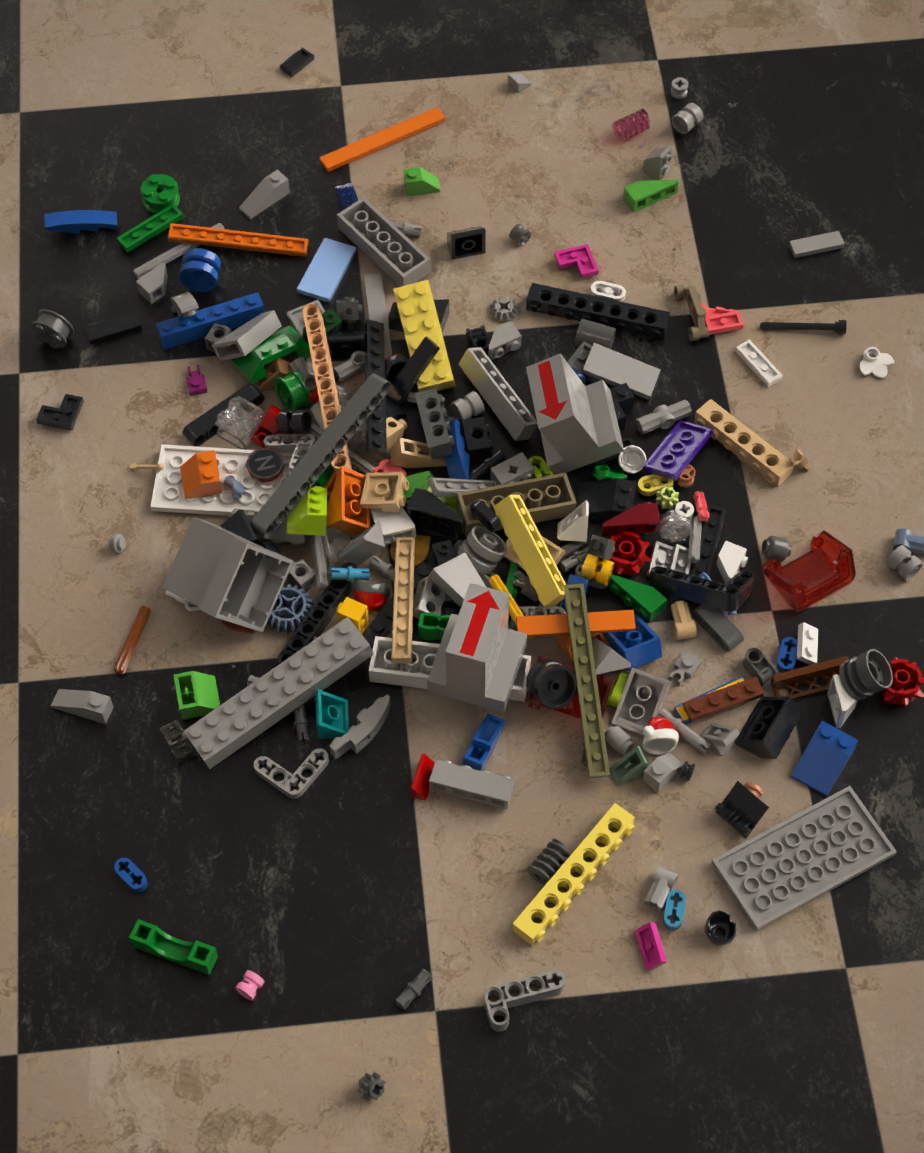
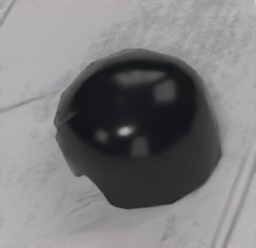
(720, 928)

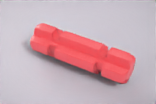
(701, 506)

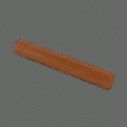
(132, 640)

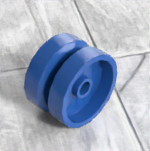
(199, 270)

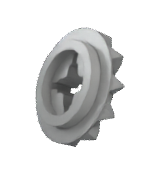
(504, 315)

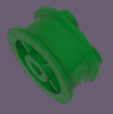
(159, 192)
(292, 391)

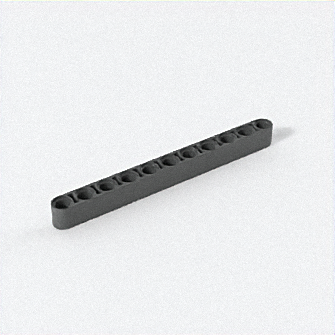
(320, 456)

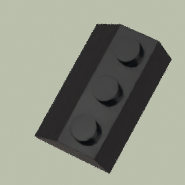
(769, 726)

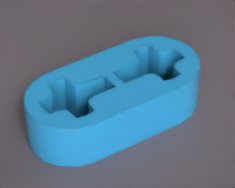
(669, 909)

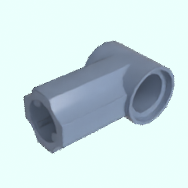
(911, 542)

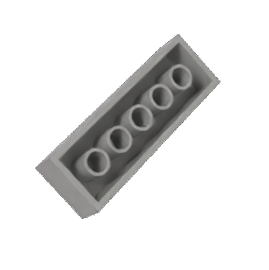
(383, 243)

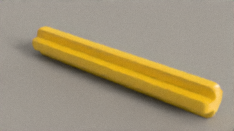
(514, 610)

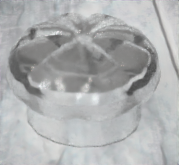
(675, 526)

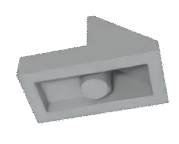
(720, 737)

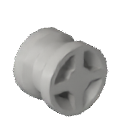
(679, 88)

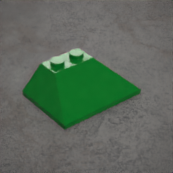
(274, 347)

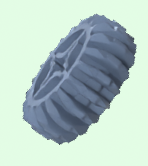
(289, 600)

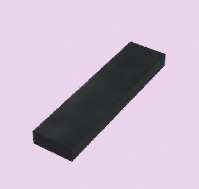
(412, 371)

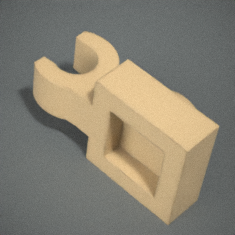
(800, 460)

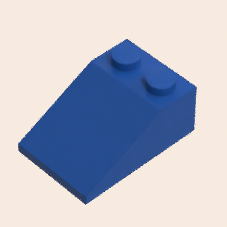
(636, 646)
(824, 758)

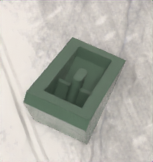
(629, 767)

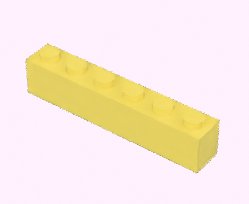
(531, 550)

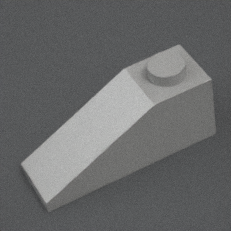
(265, 194)
(84, 704)

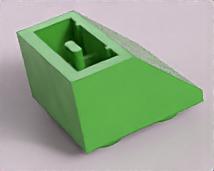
(196, 694)

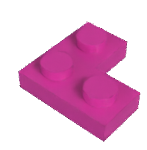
(580, 257)

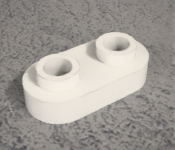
(608, 291)

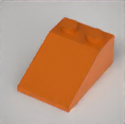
(344, 503)

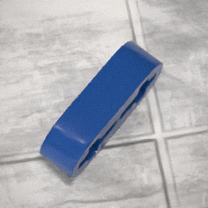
(790, 655)
(127, 877)

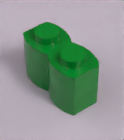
(432, 626)

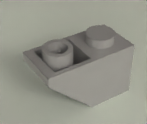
(658, 162)
(153, 284)
(504, 339)

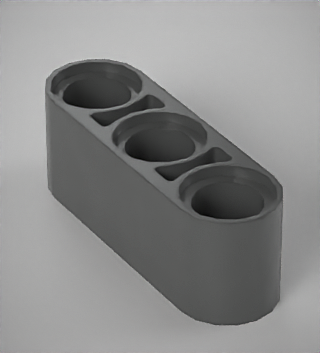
(718, 627)

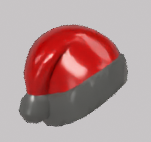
(370, 594)

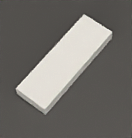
(758, 363)

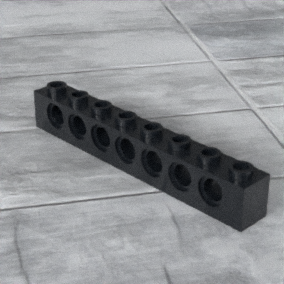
(600, 310)

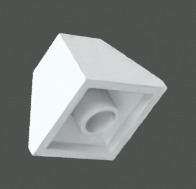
(840, 701)

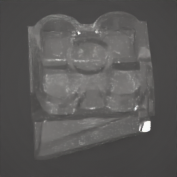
(239, 422)

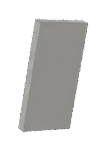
(620, 369)

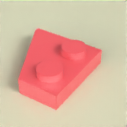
(722, 320)

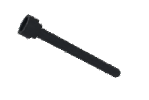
(839, 326)

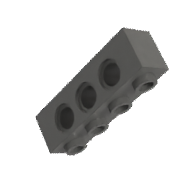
(434, 423)

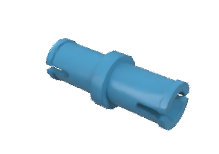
(349, 573)

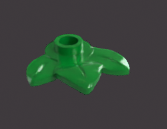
(603, 472)

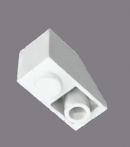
(731, 560)

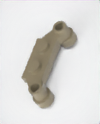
(696, 310)

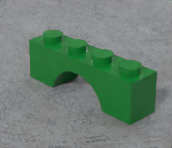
(157, 942)

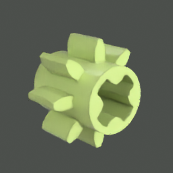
(667, 497)

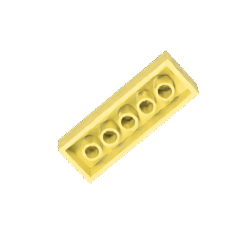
(421, 320)

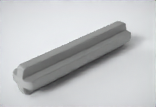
(695, 540)

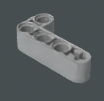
(526, 995)

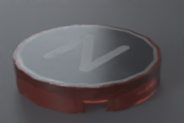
(265, 464)

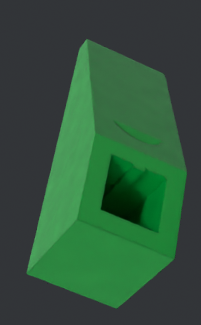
(641, 597)

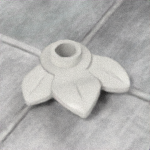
(876, 364)

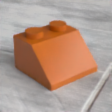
(201, 475)

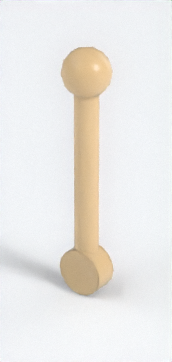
(134, 466)

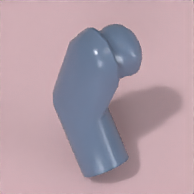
(236, 486)

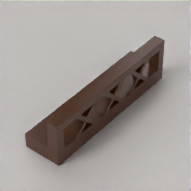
(805, 675)

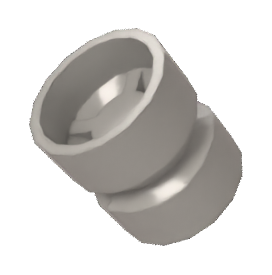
(687, 118)
(467, 407)
(898, 561)

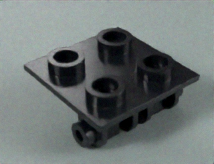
(741, 809)

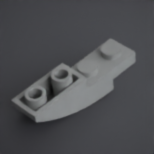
(184, 305)
(368, 725)

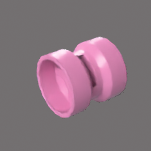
(249, 985)

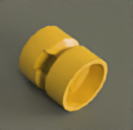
(590, 569)

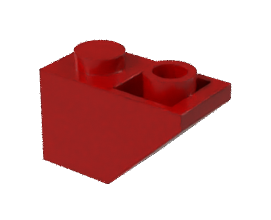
(267, 426)

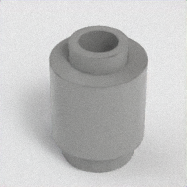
(619, 740)

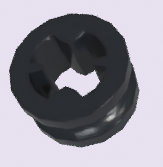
(687, 770)

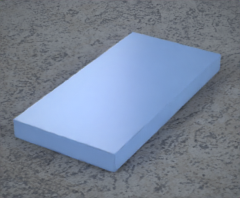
(326, 270)

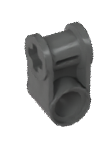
(762, 668)

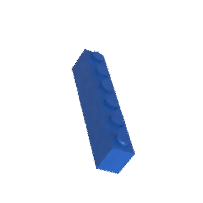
(230, 313)

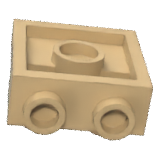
(385, 491)

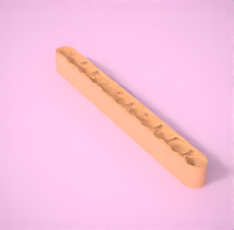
(324, 375)

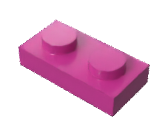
(650, 946)

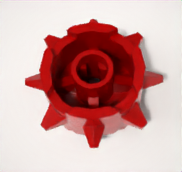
(628, 553)
(905, 683)

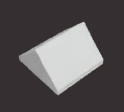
(575, 524)

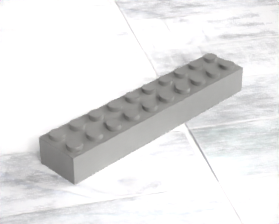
(278, 692)

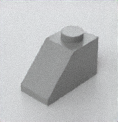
(661, 771)

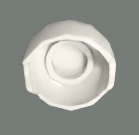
(632, 459)

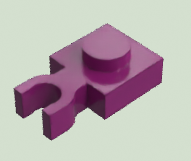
(196, 382)

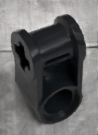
(478, 338)

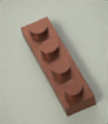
(723, 699)

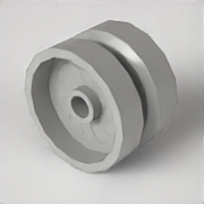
(483, 549)

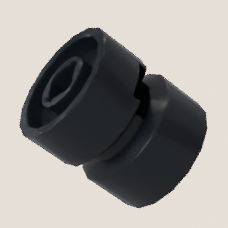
(294, 421)

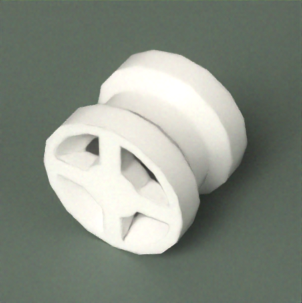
(686, 506)

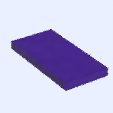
(677, 450)

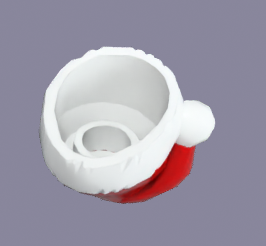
(659, 736)

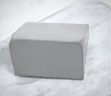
(518, 81)

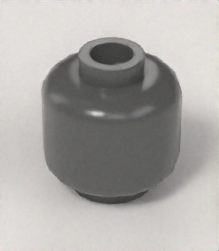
(776, 548)

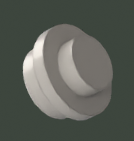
(117, 543)

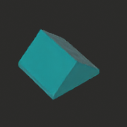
(331, 715)

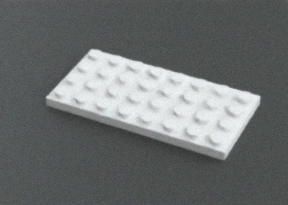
(169, 492)

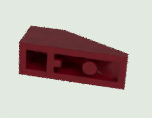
(638, 519)

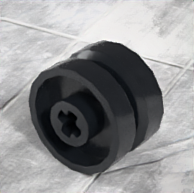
(551, 684)

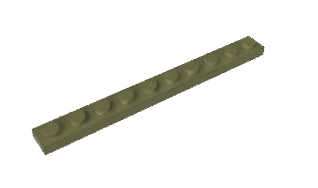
(586, 681)

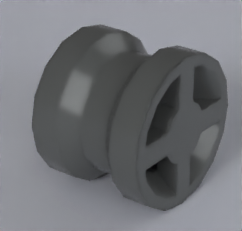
(520, 234)

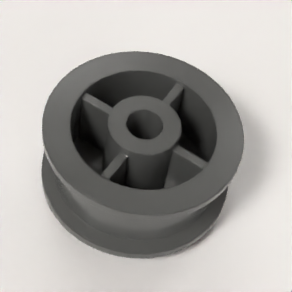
(51, 328)

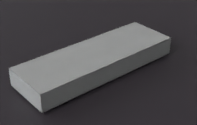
(816, 244)

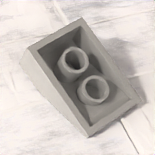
(640, 700)

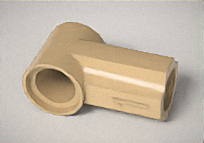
(683, 624)

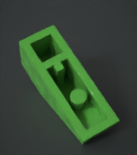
(648, 192)

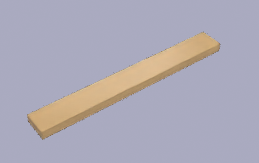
(403, 600)

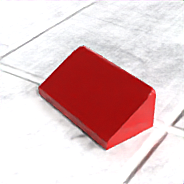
(420, 785)

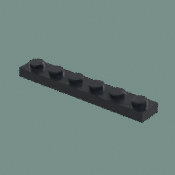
(383, 622)

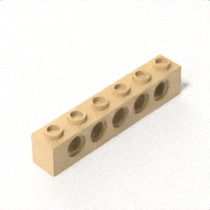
(721, 422)

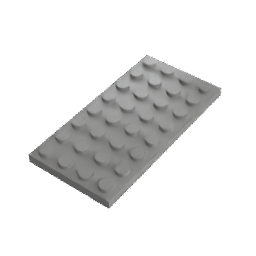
(803, 857)

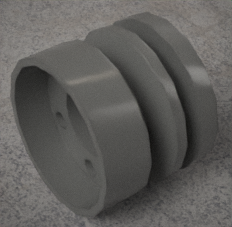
(866, 674)

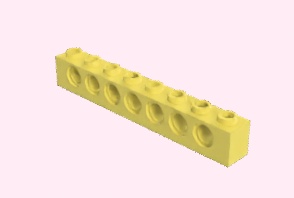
(614, 818)

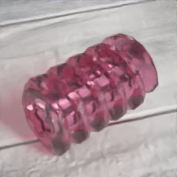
(631, 124)

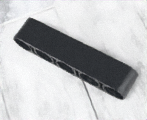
(203, 427)

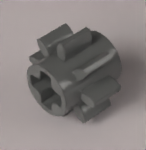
(371, 1086)

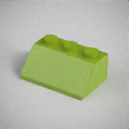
(309, 514)

